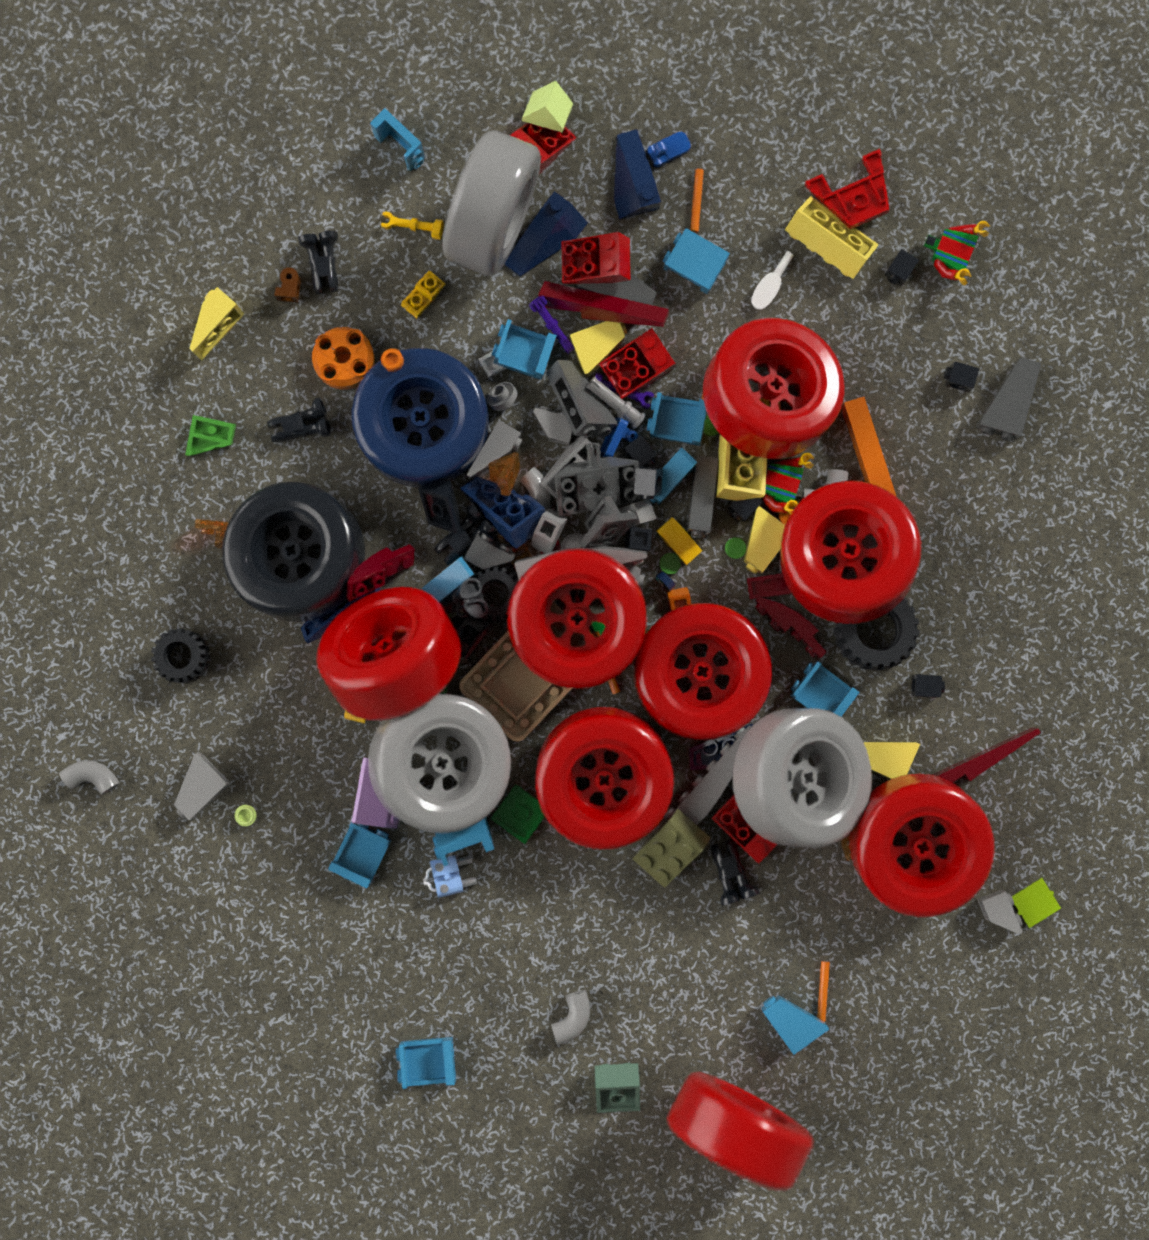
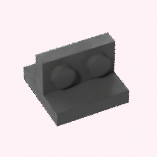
(606, 524)

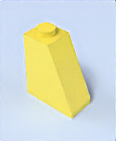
(597, 344)
(763, 541)
(891, 758)

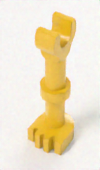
(436, 227)

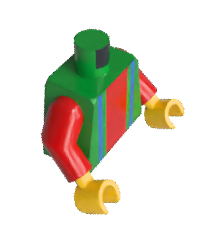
(954, 250)
(783, 482)

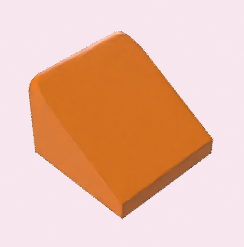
(678, 598)

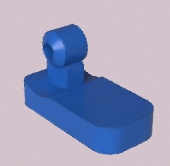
(668, 149)
(612, 441)

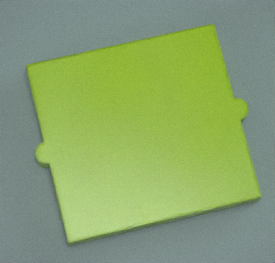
(1035, 902)

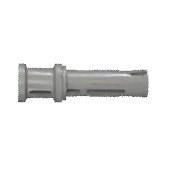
(622, 407)

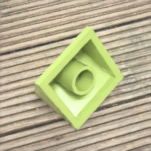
(548, 107)

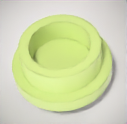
(245, 815)

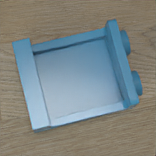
(387, 124)
(696, 259)
(523, 350)
(677, 419)
(823, 690)
(453, 841)
(360, 854)
(426, 1062)

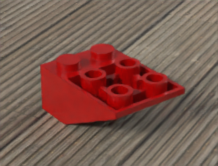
(548, 141)
(596, 259)
(638, 364)
(734, 824)

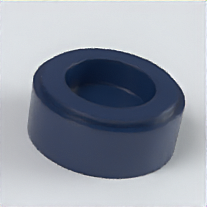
(665, 581)

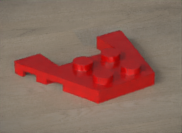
(857, 201)

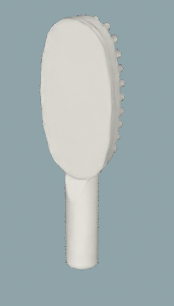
(770, 284)

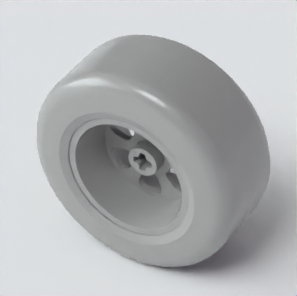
(491, 202)
(838, 779)
(476, 789)

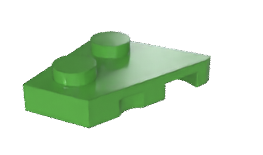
(209, 435)

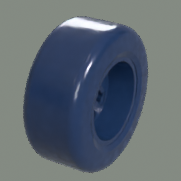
(432, 461)

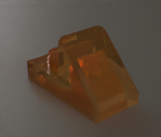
(505, 472)
(208, 527)

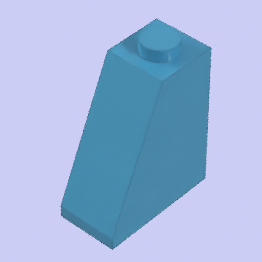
(674, 473)
(449, 580)
(793, 1023)

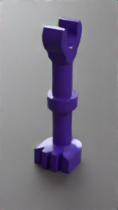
(551, 324)
(638, 396)

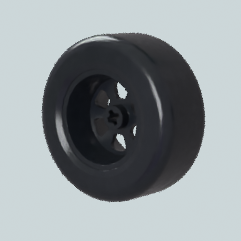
(256, 528)

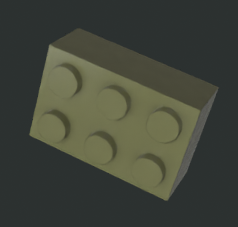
(671, 848)

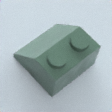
(617, 1087)

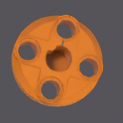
(343, 364)

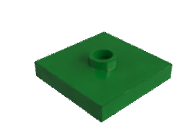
(519, 814)

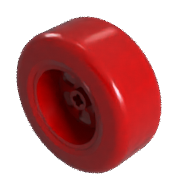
(808, 367)
(875, 514)
(388, 653)
(553, 656)
(747, 668)
(614, 822)
(954, 877)
(740, 1131)

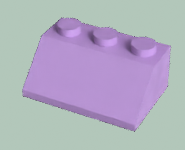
(367, 807)

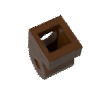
(290, 286)

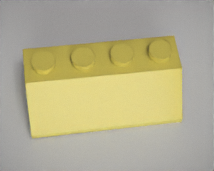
(830, 237)
(739, 474)

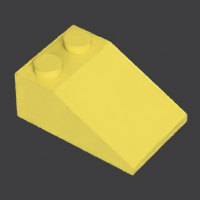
(214, 322)

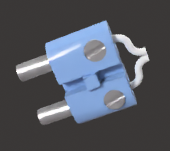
(447, 878)

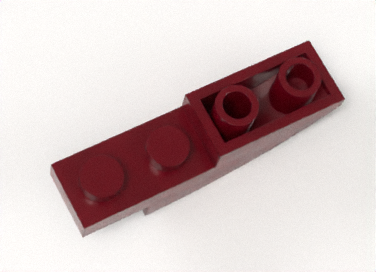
(376, 568)
(784, 618)

